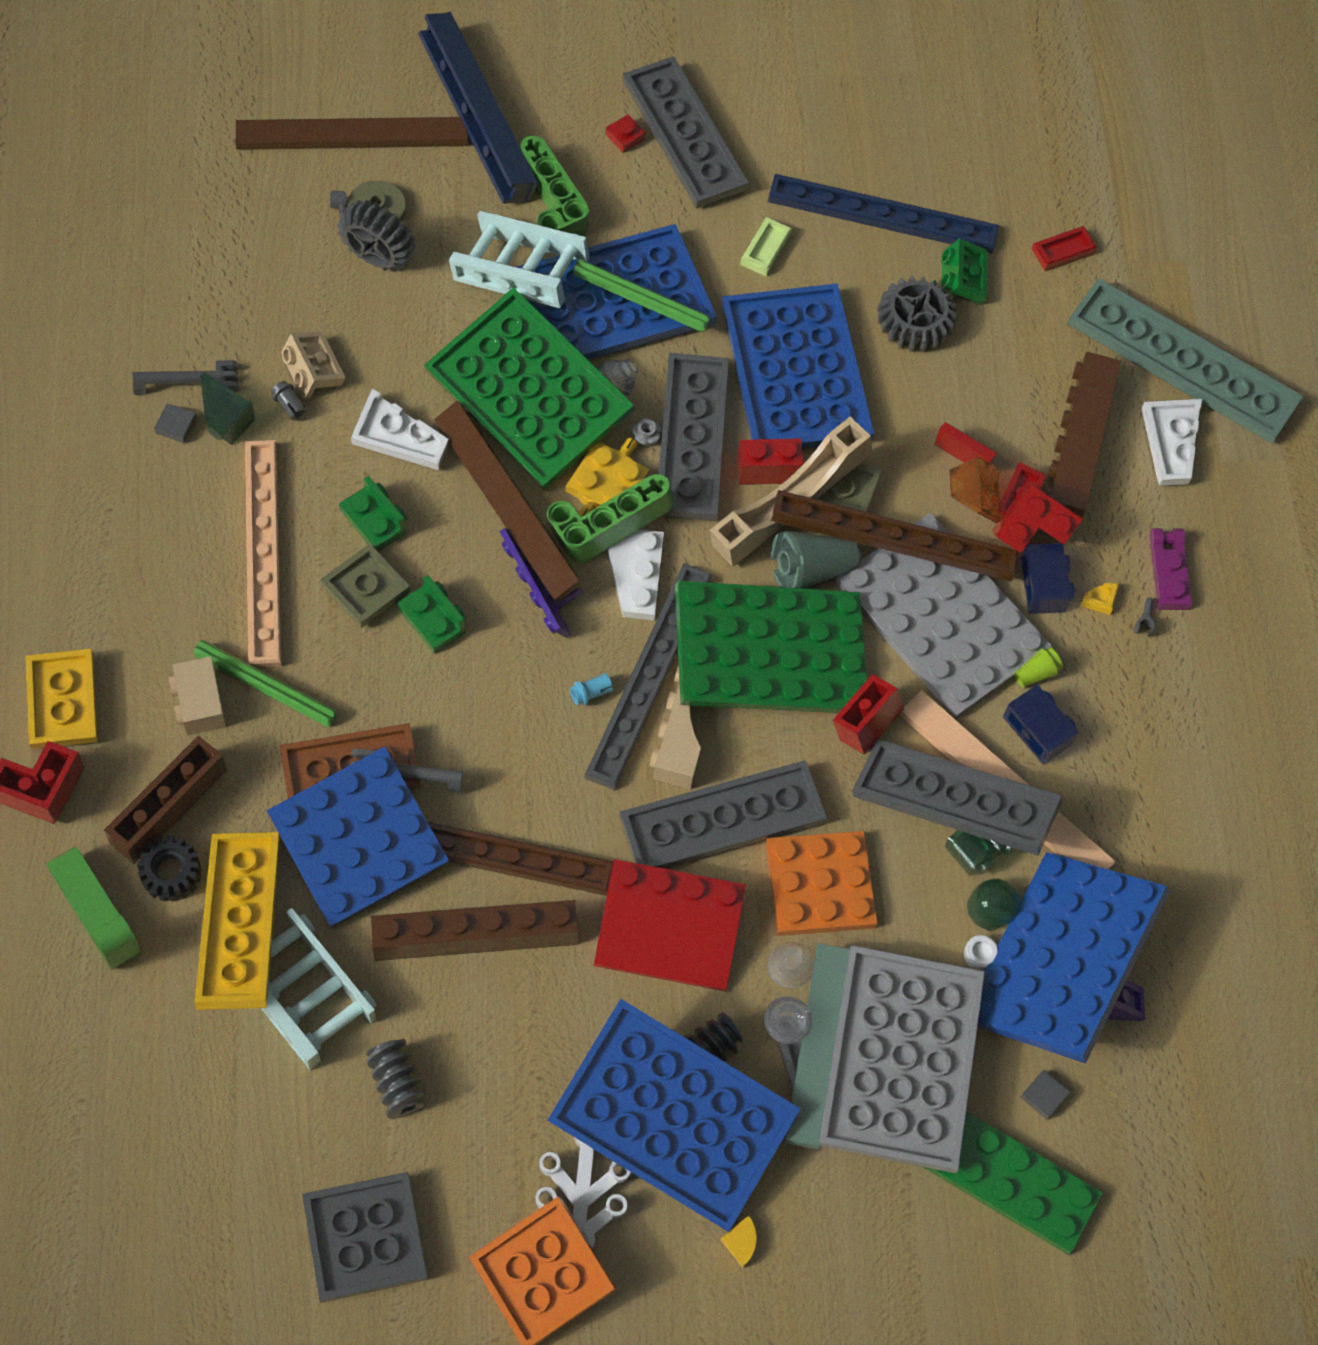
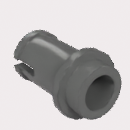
(285, 395)

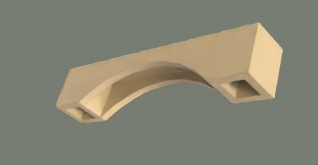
(833, 459)
(679, 750)

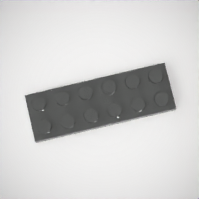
(685, 132)
(694, 433)
(958, 796)
(723, 816)

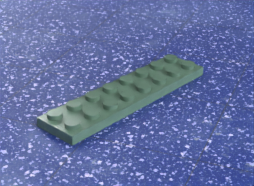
(1185, 360)

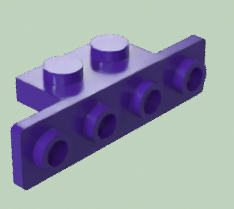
(539, 592)

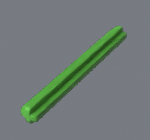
(641, 295)
(266, 683)

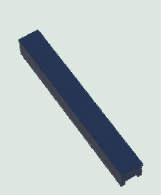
(478, 109)

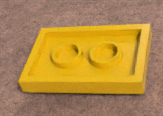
(61, 698)

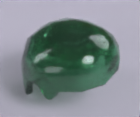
(993, 904)

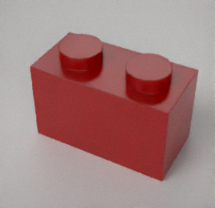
(768, 460)
(868, 714)

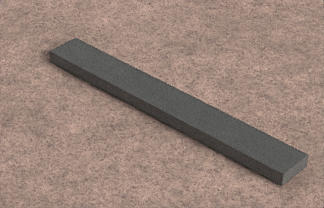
(640, 691)

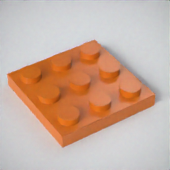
(820, 883)
(542, 1273)

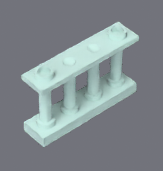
(501, 277)
(287, 1019)

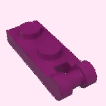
(1170, 569)

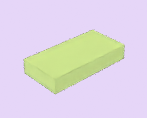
(766, 246)

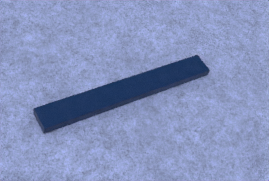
(881, 212)

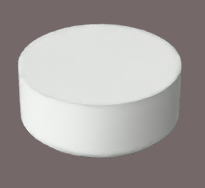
(980, 952)

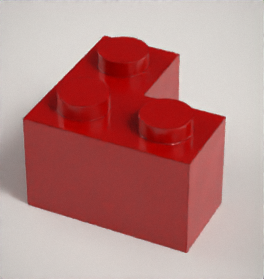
(1034, 510)
(44, 788)

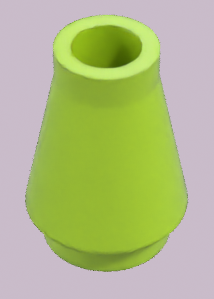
(1039, 667)

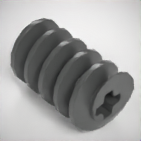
(394, 1078)

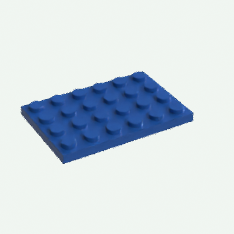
(607, 323)
(795, 363)
(1068, 955)
(674, 1115)

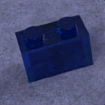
(1046, 578)
(1040, 724)

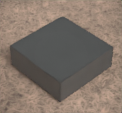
(175, 423)
(1045, 1094)

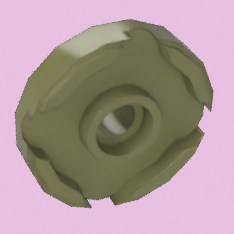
(382, 193)

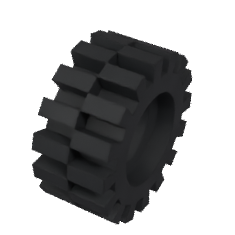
(169, 849)

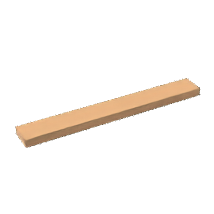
(263, 554)
(967, 750)

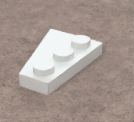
(392, 432)
(1172, 437)
(636, 572)

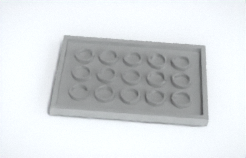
(944, 623)
(902, 1059)

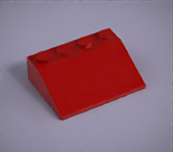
(669, 925)

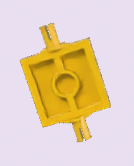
(605, 475)

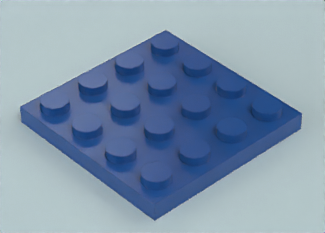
(358, 837)

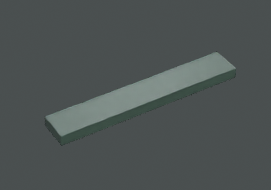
(818, 1046)

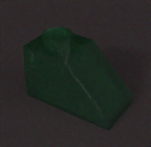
(225, 410)

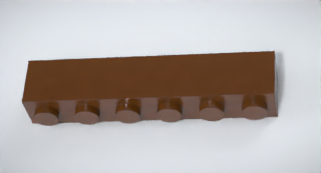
(1083, 430)
(474, 930)

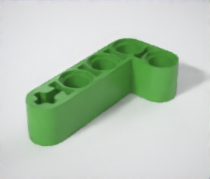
(565, 204)
(648, 497)
(94, 908)

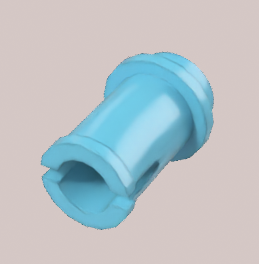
(590, 689)

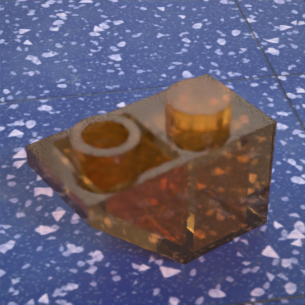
(977, 487)

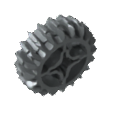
(376, 235)
(929, 326)

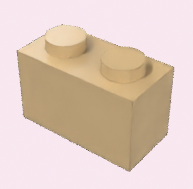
(198, 696)

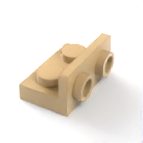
(311, 362)

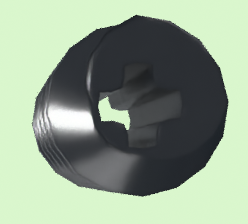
(717, 1036)

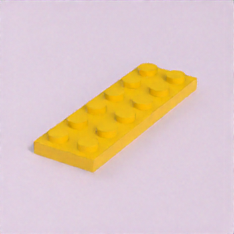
(238, 921)

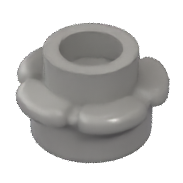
(643, 438)

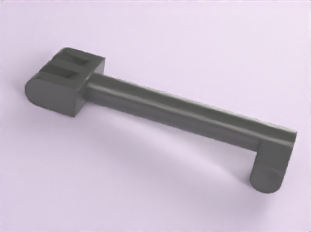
(224, 373)
(452, 777)

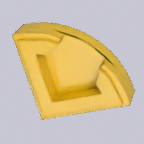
(1101, 598)
(741, 1241)

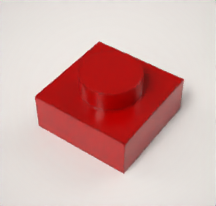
(625, 133)

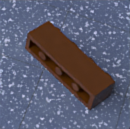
(166, 799)

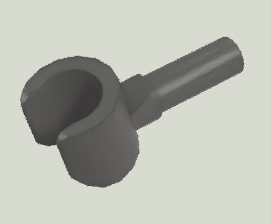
(338, 200)
(1146, 618)

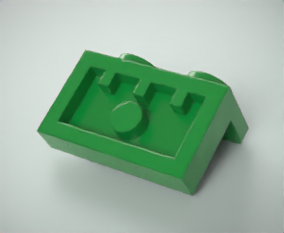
(965, 270)
(374, 515)
(433, 615)

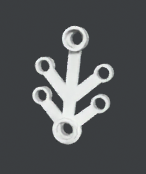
(583, 1194)

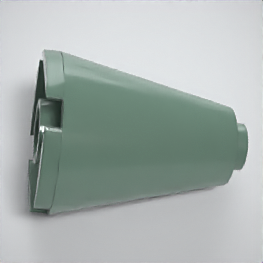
(812, 558)

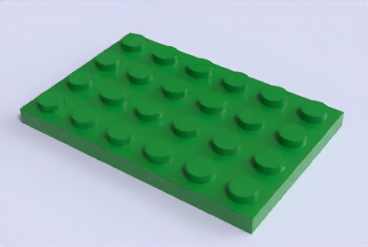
(529, 388)
(768, 647)

